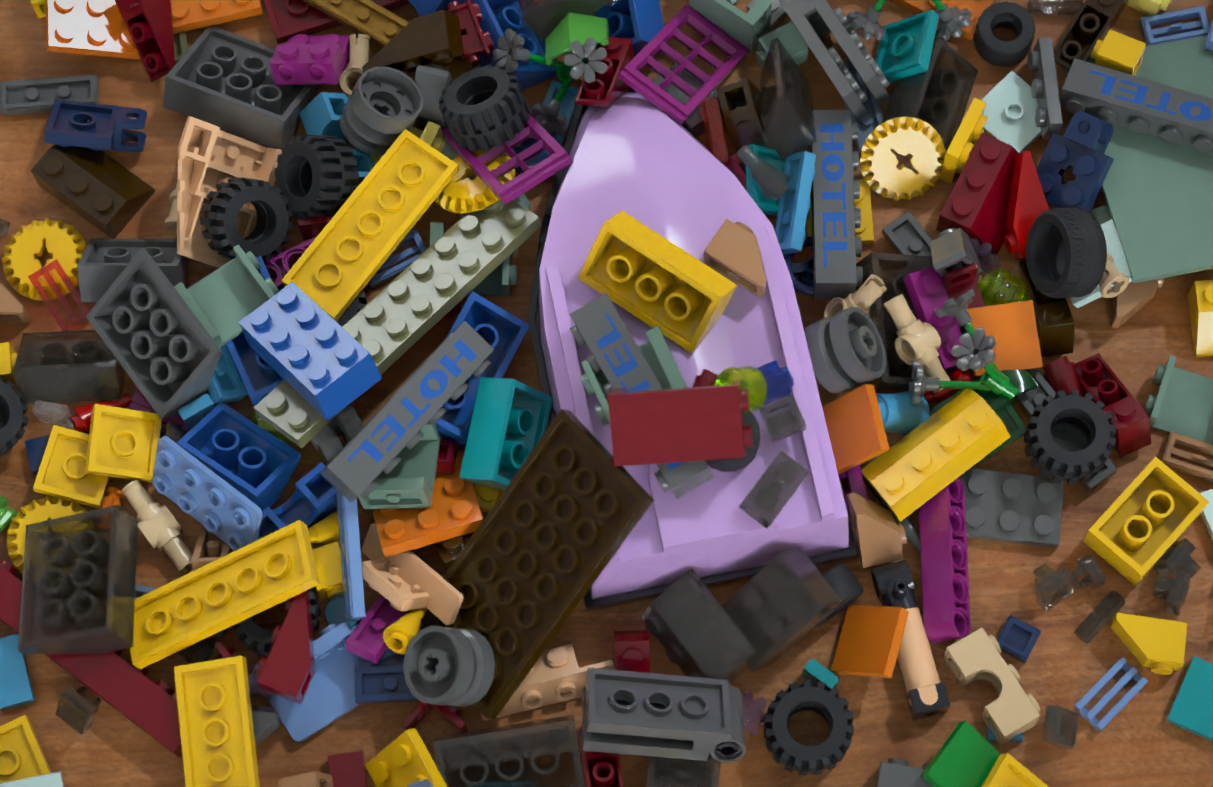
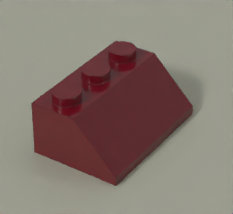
(982, 193)

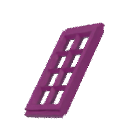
(655, 93)
(531, 176)

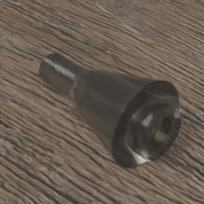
(768, 178)

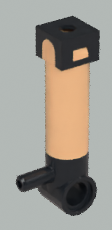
(925, 691)

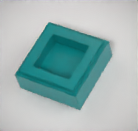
(816, 672)

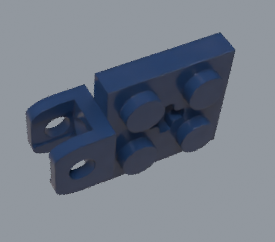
(95, 126)
(1078, 148)

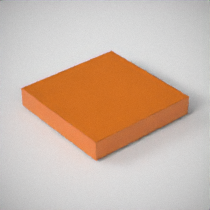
(1014, 334)
(855, 428)
(870, 641)

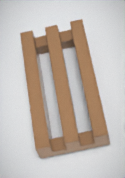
(1183, 467)

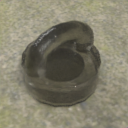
(1090, 571)

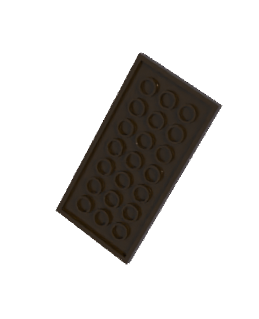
(542, 550)

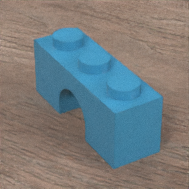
(323, 119)

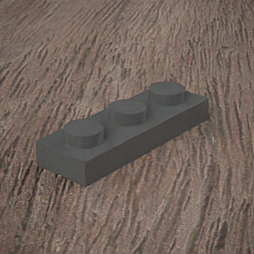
(1045, 88)

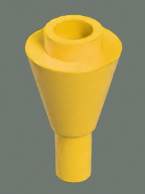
(325, 531)
(403, 630)

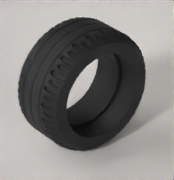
(1066, 252)

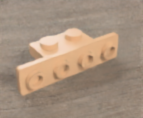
(408, 581)
(551, 681)

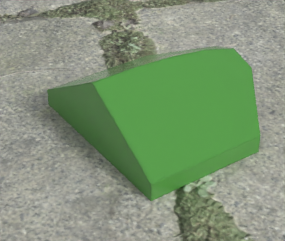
(574, 28)

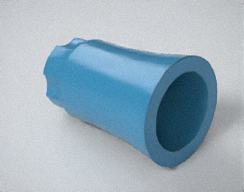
(899, 414)

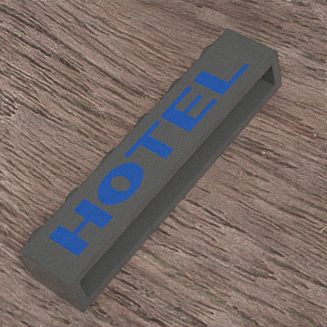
(1139, 105)
(833, 206)
(625, 367)
(407, 411)

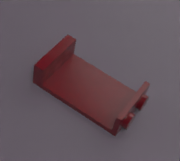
(679, 424)

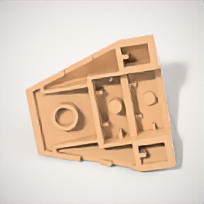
(204, 161)

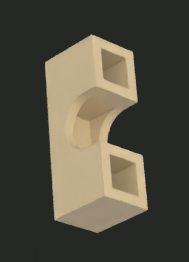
(980, 659)

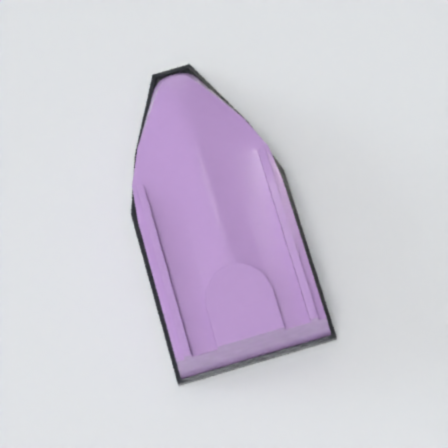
(665, 178)

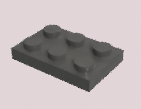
(1013, 507)

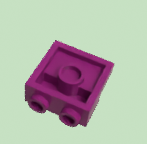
(310, 60)

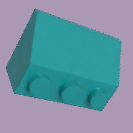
(503, 430)

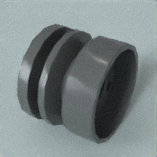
(380, 109)

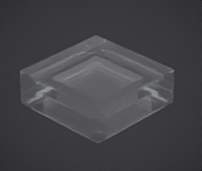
(53, 413)

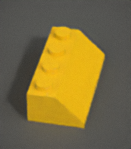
(656, 280)
(936, 453)

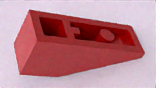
(1024, 204)

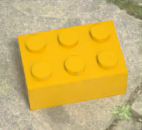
(1145, 521)

